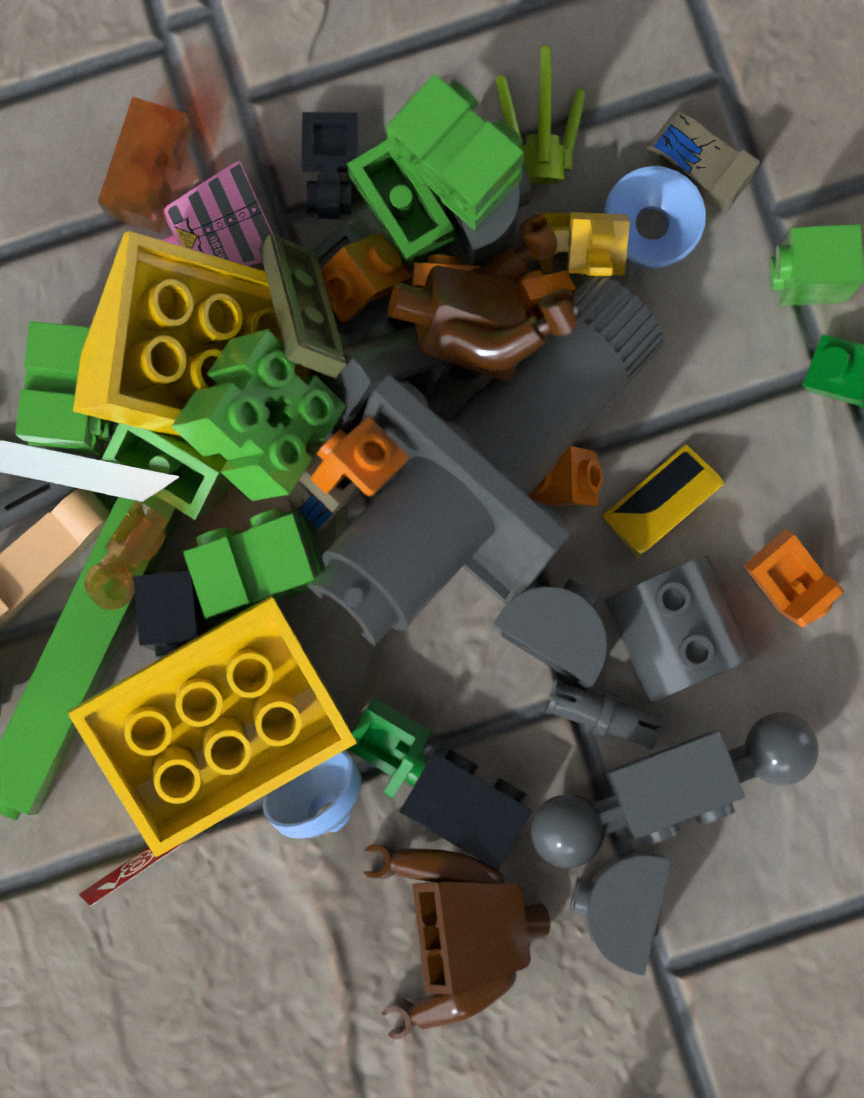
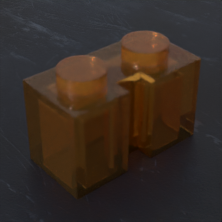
(147, 145)

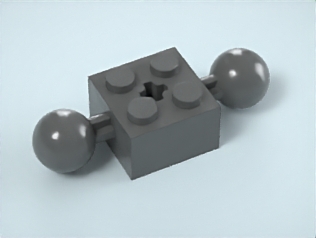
(673, 786)

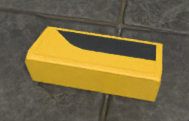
(663, 500)

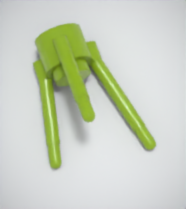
(543, 156)

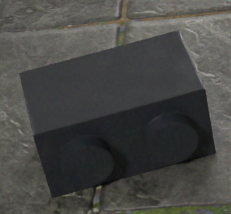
(167, 611)
(466, 809)

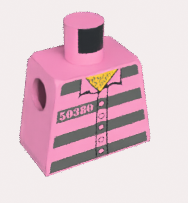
(220, 218)

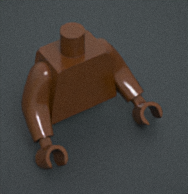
(479, 314)
(468, 933)

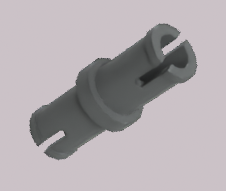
(604, 714)

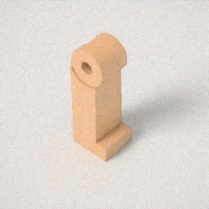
(48, 549)

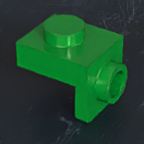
(837, 370)
(391, 744)

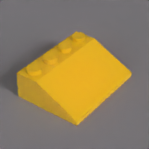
(164, 328)
(213, 726)

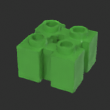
(456, 151)
(49, 393)
(259, 416)
(244, 568)

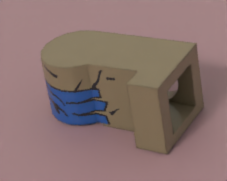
(704, 159)
(314, 503)

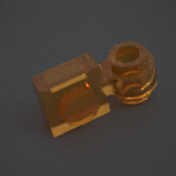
(133, 541)

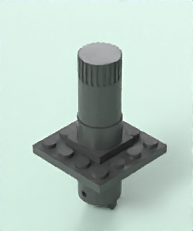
(471, 477)

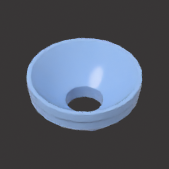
(673, 196)
(296, 803)

